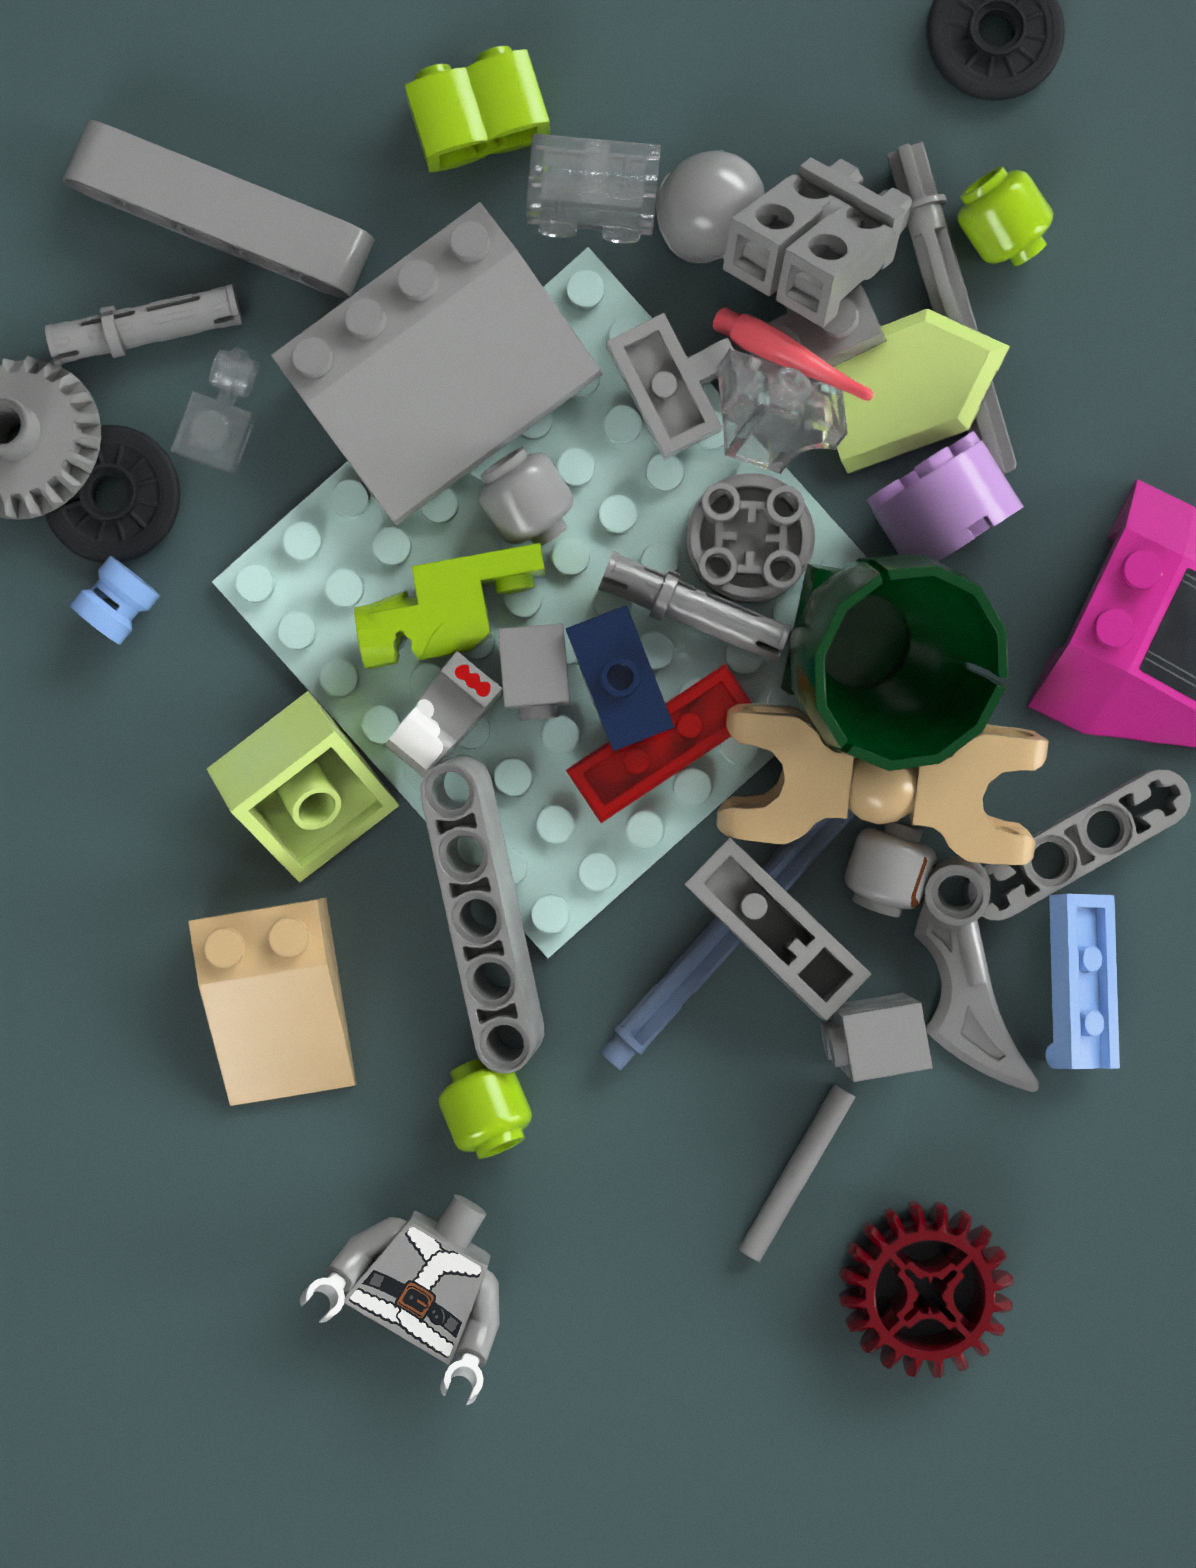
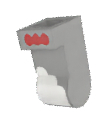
(444, 715)

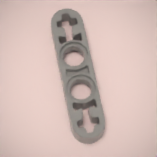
(1079, 851)

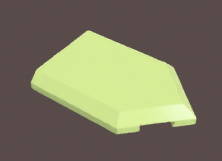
(923, 386)

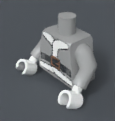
(422, 1285)

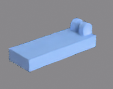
(1083, 982)

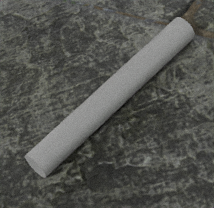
(796, 1173)

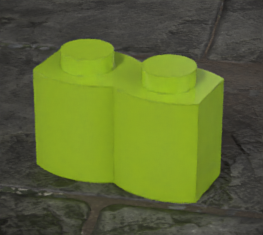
(476, 108)

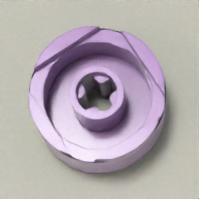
(945, 501)

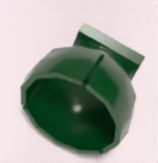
(887, 655)

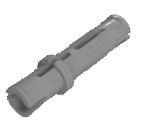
(129, 328)
(694, 607)

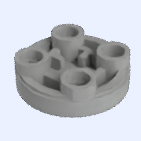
(750, 538)

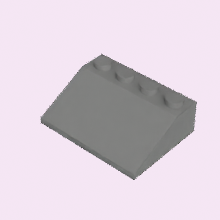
(437, 363)

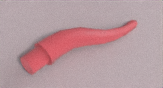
(776, 346)

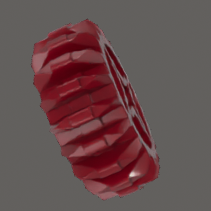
(905, 1309)

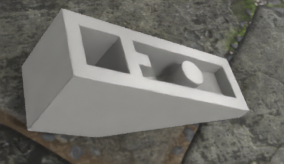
(777, 930)

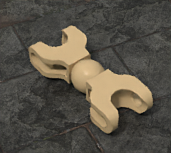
(828, 783)

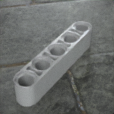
(218, 209)
(471, 941)

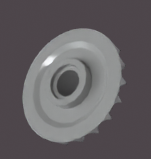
(55, 439)

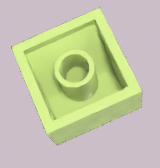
(301, 787)

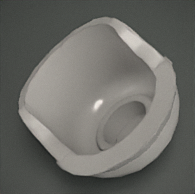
(701, 199)

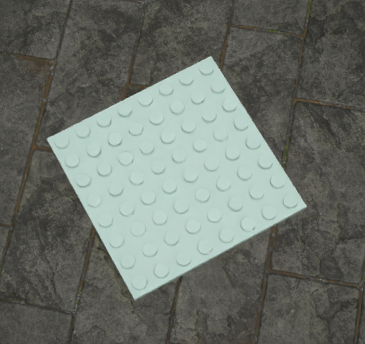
(348, 553)

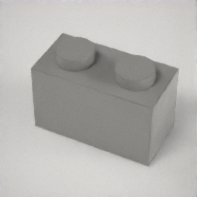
(877, 1037)

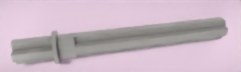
(944, 279)

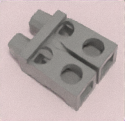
(816, 238)

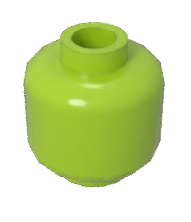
(1005, 216)
(484, 1109)

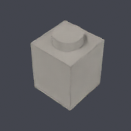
(534, 670)

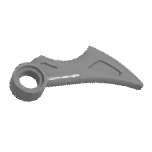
(967, 1012)

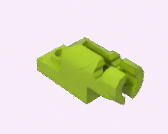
(448, 608)

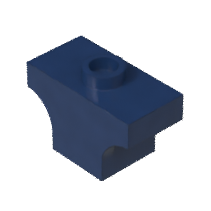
(619, 678)

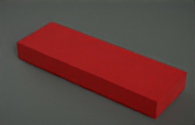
(699, 717)

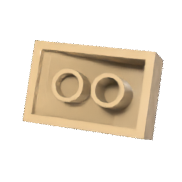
(274, 1000)

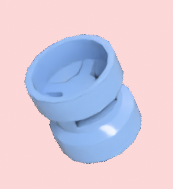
(122, 587)

